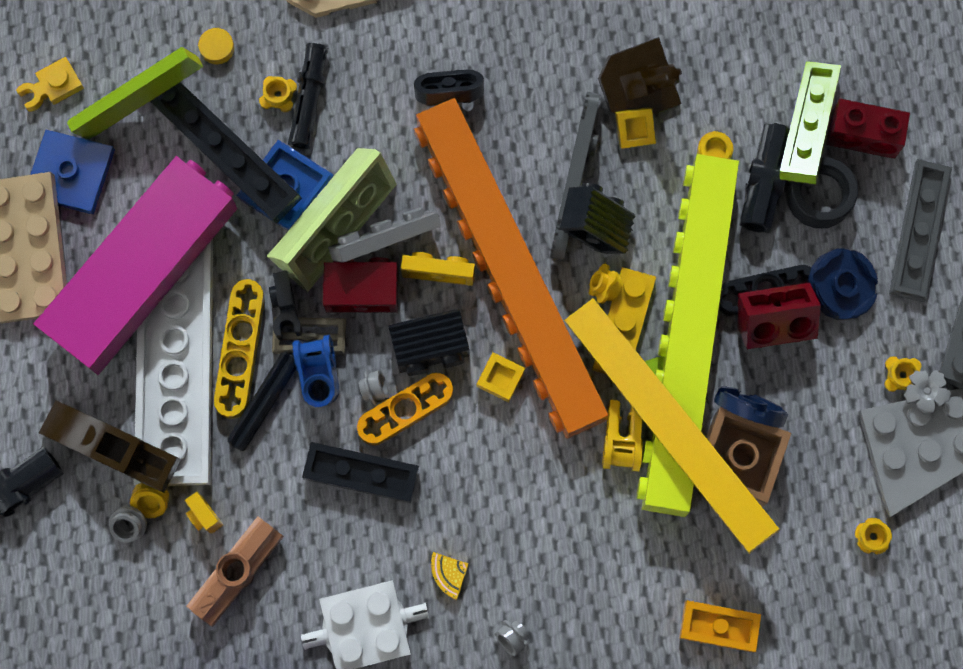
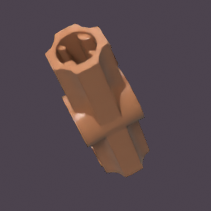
(218, 590)

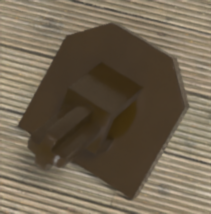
(640, 79)

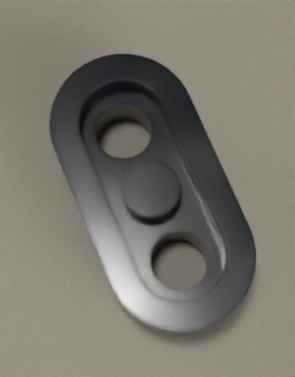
(442, 86)

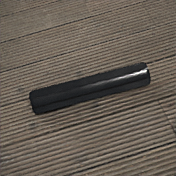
(262, 402)

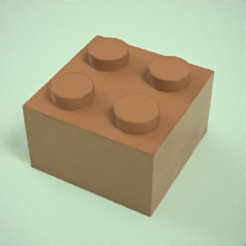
(749, 450)

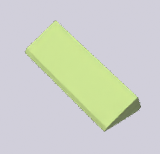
(337, 210)

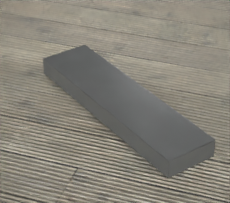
(920, 231)

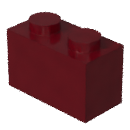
(361, 286)

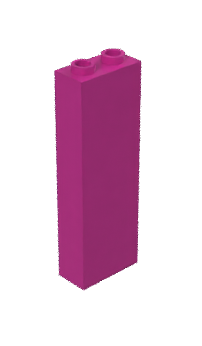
(137, 264)

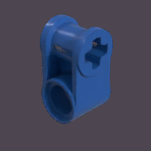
(316, 368)

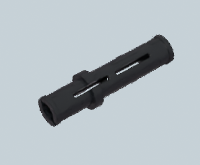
(310, 82)

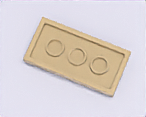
(29, 246)

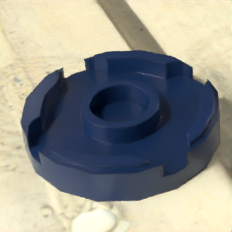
(844, 283)
(751, 407)

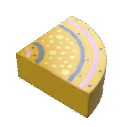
(448, 574)

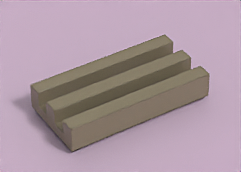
(340, 338)

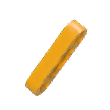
(406, 394)

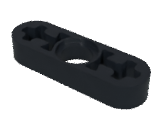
(738, 285)

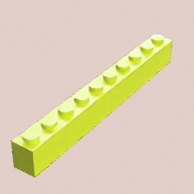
(691, 320)

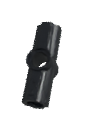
(764, 181)
(26, 479)

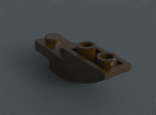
(110, 446)

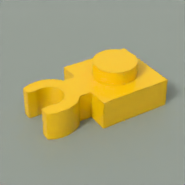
(55, 81)

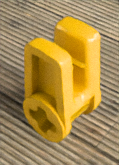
(618, 449)

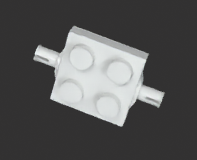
(365, 626)

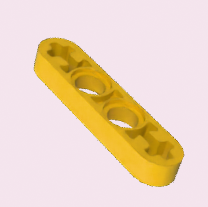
(234, 348)

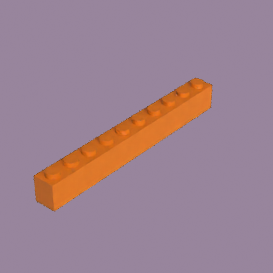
(511, 269)

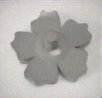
(927, 390)

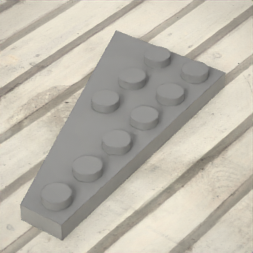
(913, 449)

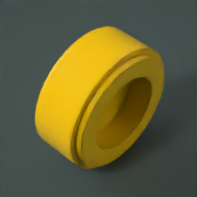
(216, 46)
(716, 145)
(149, 500)

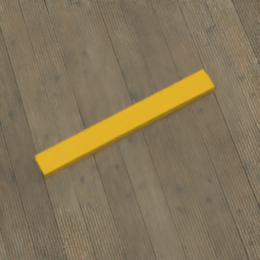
(672, 426)

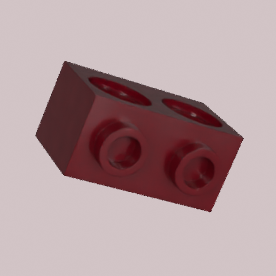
(868, 128)
(778, 315)

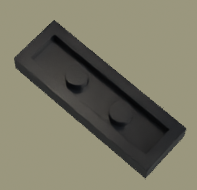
(360, 472)

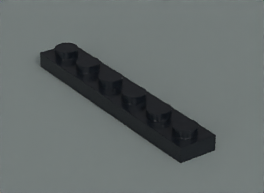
(227, 151)

